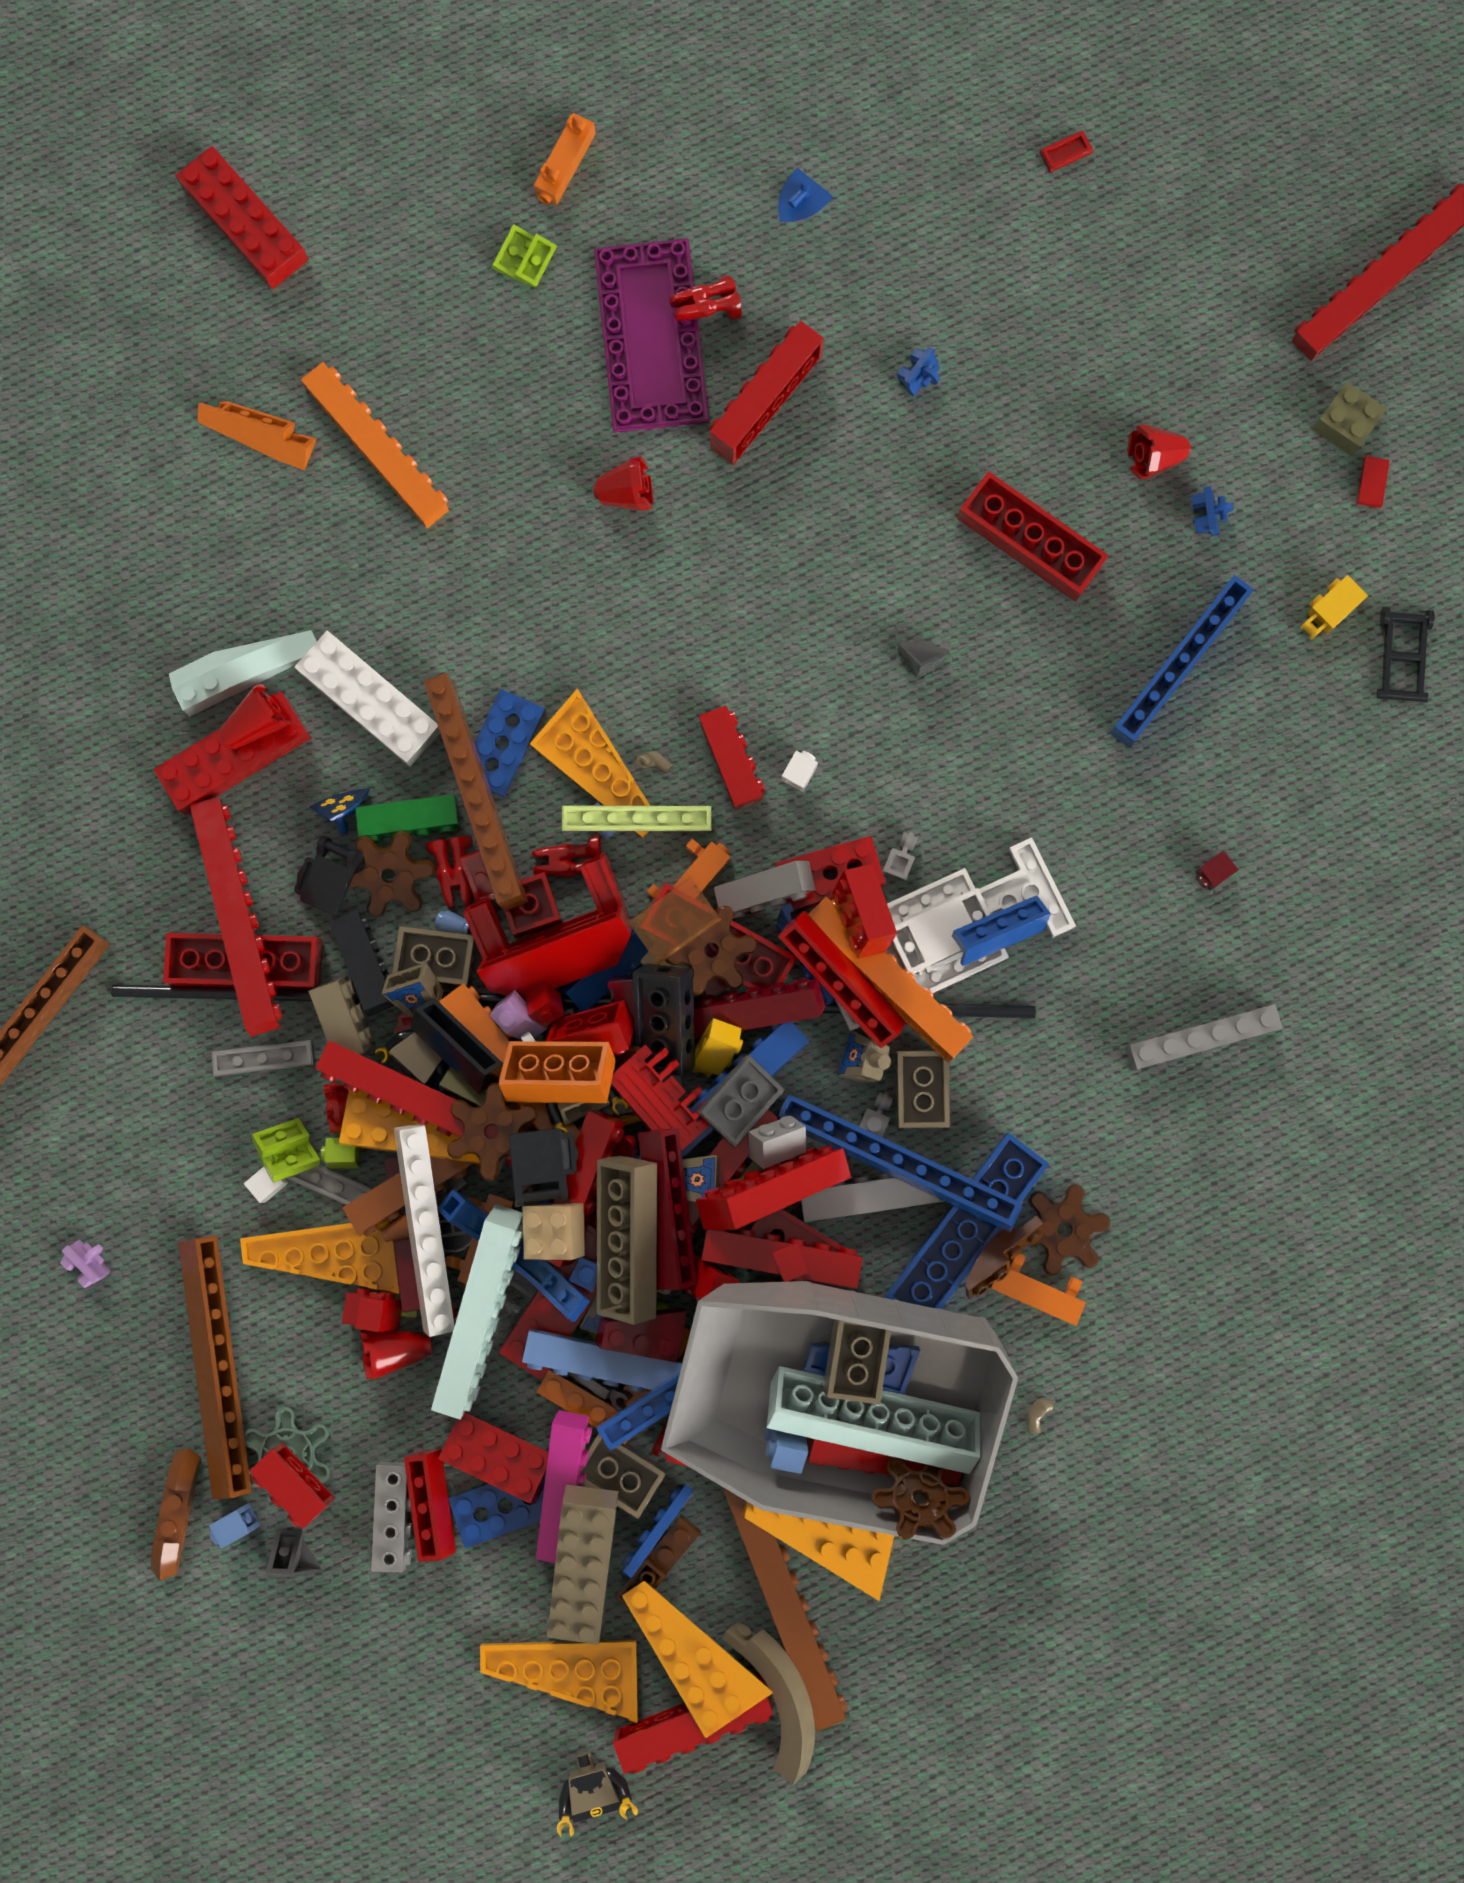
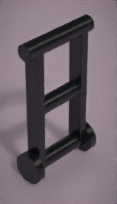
(1426, 623)

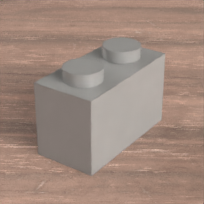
(777, 1141)

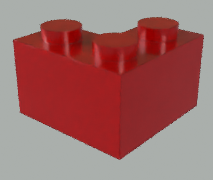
(372, 1310)

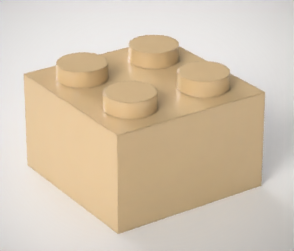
(553, 1231)

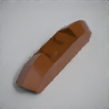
(174, 1513)

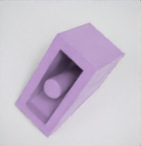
(513, 1017)

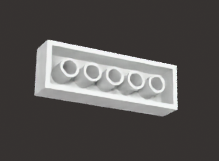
(368, 698)

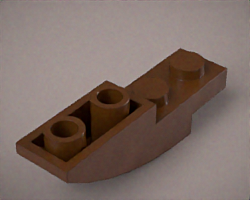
(994, 1260)
(662, 1556)

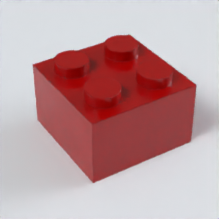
(540, 910)

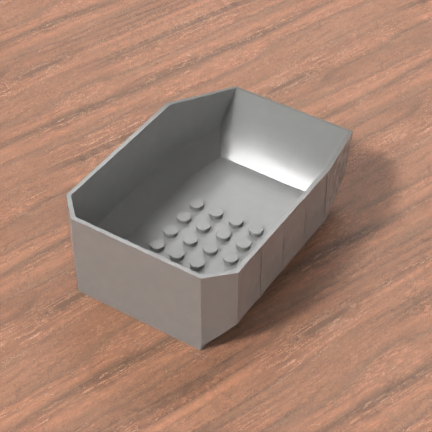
(755, 1327)

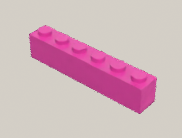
(564, 1467)

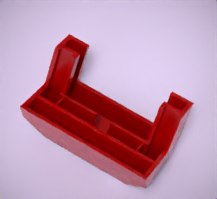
(558, 952)

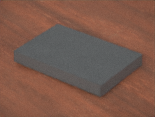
(740, 1100)

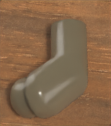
(653, 759)
(1036, 1412)

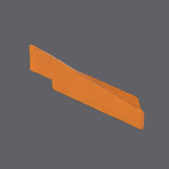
(259, 431)

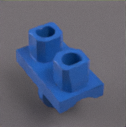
(922, 373)
(1207, 501)

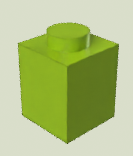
(340, 1156)

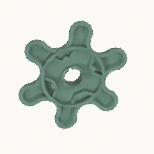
(300, 1442)

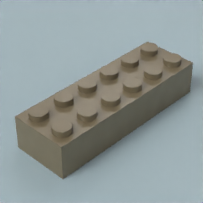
(626, 1239)
(582, 1564)

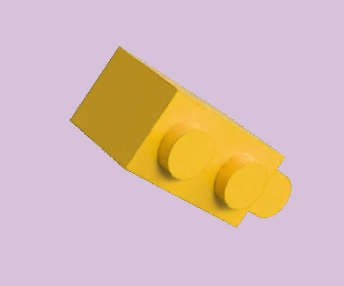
(1334, 606)
(717, 1048)

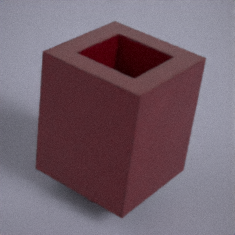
(1215, 871)

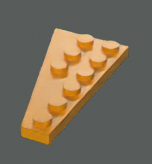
(586, 755)
(327, 1254)
(571, 1670)
(703, 1672)

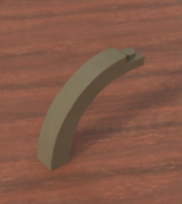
(789, 1695)

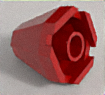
(1157, 448)
(624, 484)

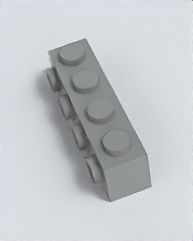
(766, 888)
(391, 1519)

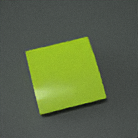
(524, 256)
(285, 1150)

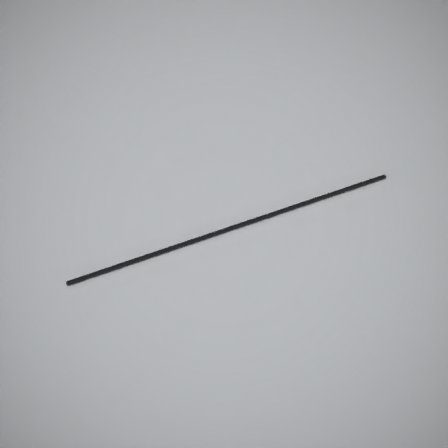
(492, 999)

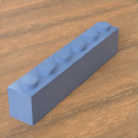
(589, 1361)

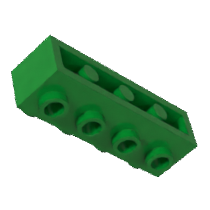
(412, 816)

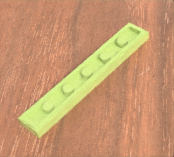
(636, 818)

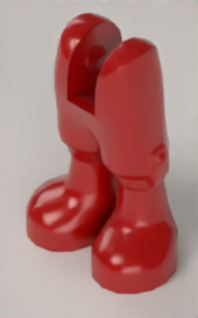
(696, 303)
(561, 857)
(452, 878)

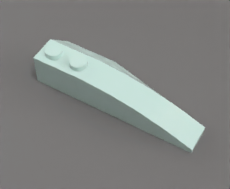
(235, 670)

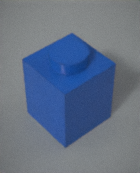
(584, 1273)

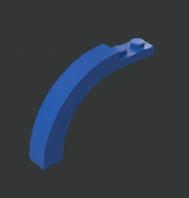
(541, 1273)

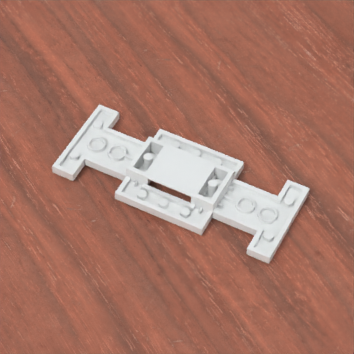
(931, 914)

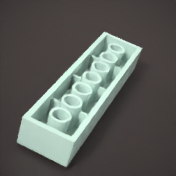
(479, 1312)
(896, 1428)

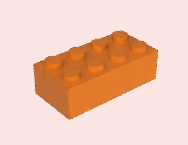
(557, 1072)

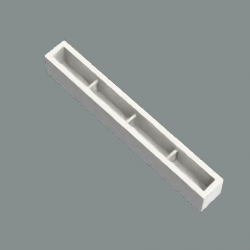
(424, 1229)

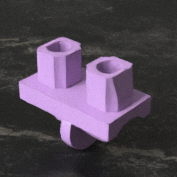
(86, 1260)

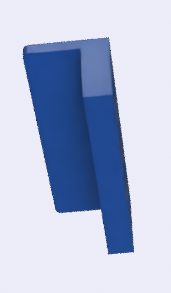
(1001, 929)
(592, 988)
(638, 1414)

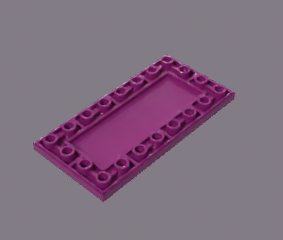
(648, 354)

